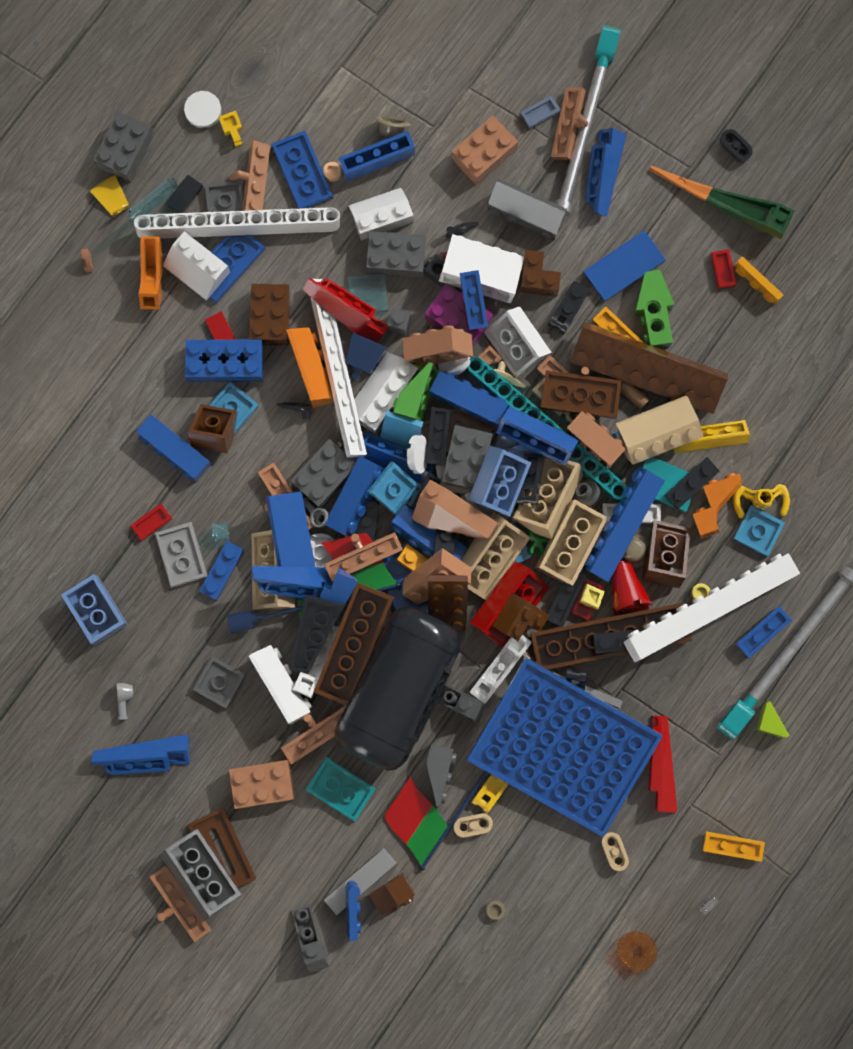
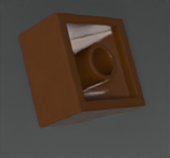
(213, 428)

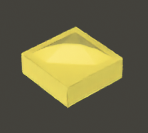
(591, 597)

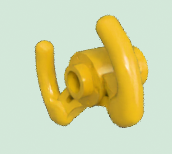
(757, 502)

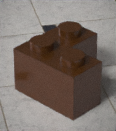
(538, 280)
(518, 615)
(393, 893)

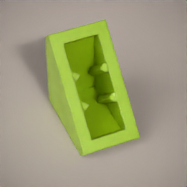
(770, 722)

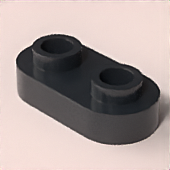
(738, 144)

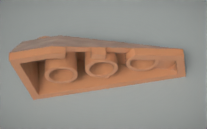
(446, 511)

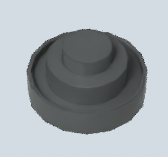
(587, 492)

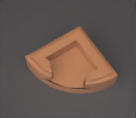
(86, 255)
(490, 356)

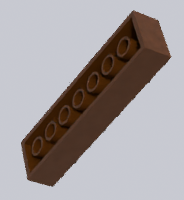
(648, 367)
(575, 642)

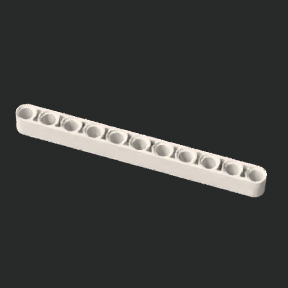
(247, 224)

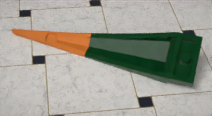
(754, 212)

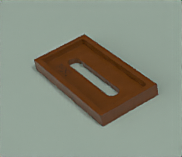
(232, 845)

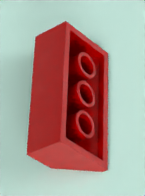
(517, 580)

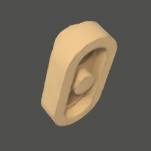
(473, 826)
(614, 851)

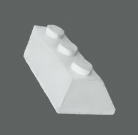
(381, 213)
(195, 266)
(517, 341)

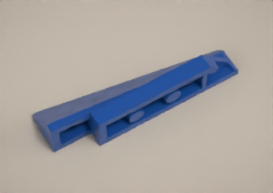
(291, 580)
(144, 756)

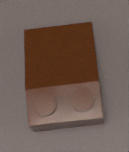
(667, 554)

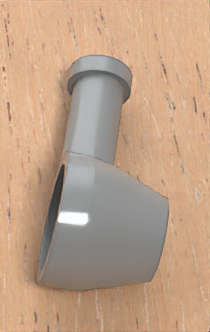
(317, 514)
(124, 693)

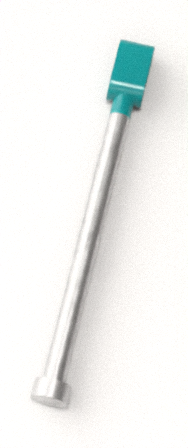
(604, 53)
(742, 711)

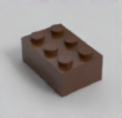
(270, 313)

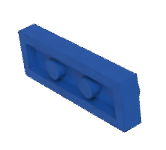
(473, 300)
(221, 570)
(763, 632)

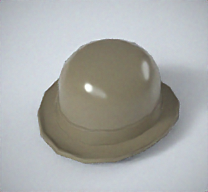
(390, 126)
(636, 551)

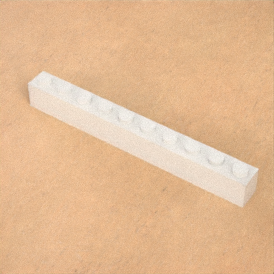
(710, 608)

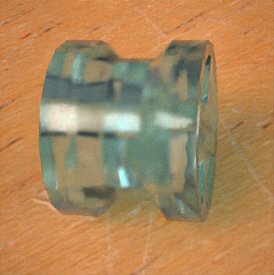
(220, 531)

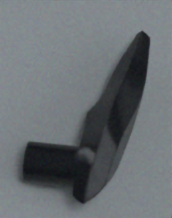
(460, 229)
(297, 406)

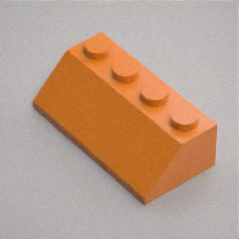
(310, 366)

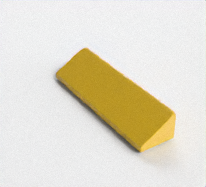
(718, 436)

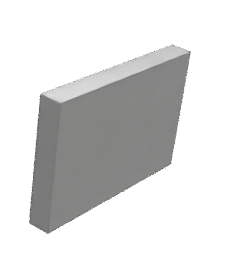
(181, 554)

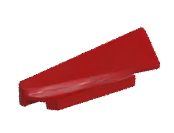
(346, 308)
(661, 769)

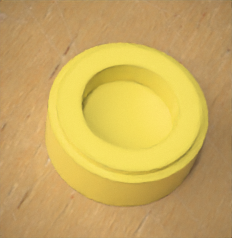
(698, 590)

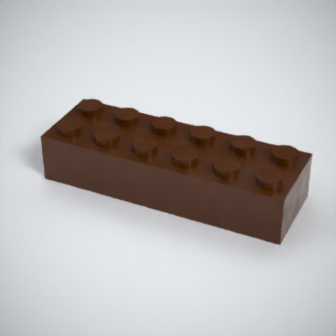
(353, 643)

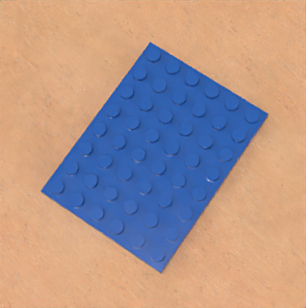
(564, 747)

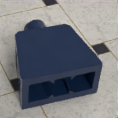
(363, 355)

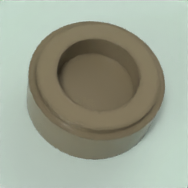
(495, 910)

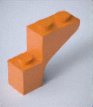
(151, 273)
(717, 495)

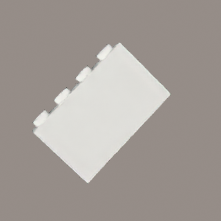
(497, 268)

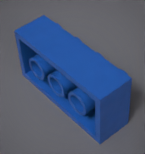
(232, 370)

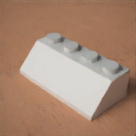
(381, 390)
(279, 683)

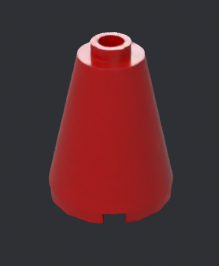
(628, 591)

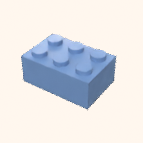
(499, 481)
(94, 609)

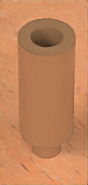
(634, 395)

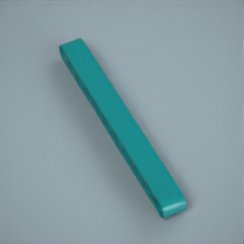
(529, 407)

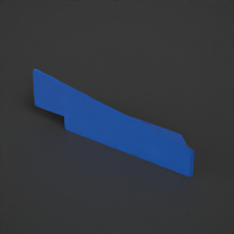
(604, 168)
(383, 452)
(341, 587)

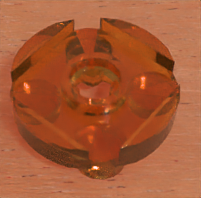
(636, 963)

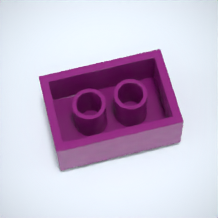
(449, 310)

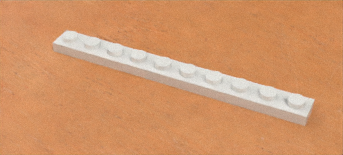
(339, 381)

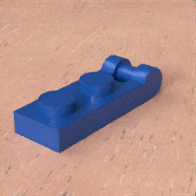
(352, 910)

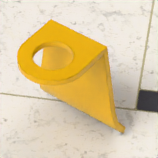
(111, 196)

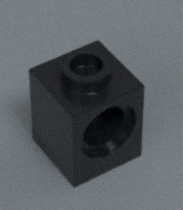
(428, 271)

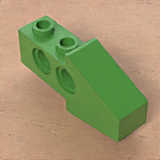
(655, 294)

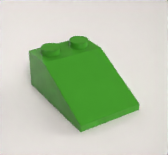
(415, 396)

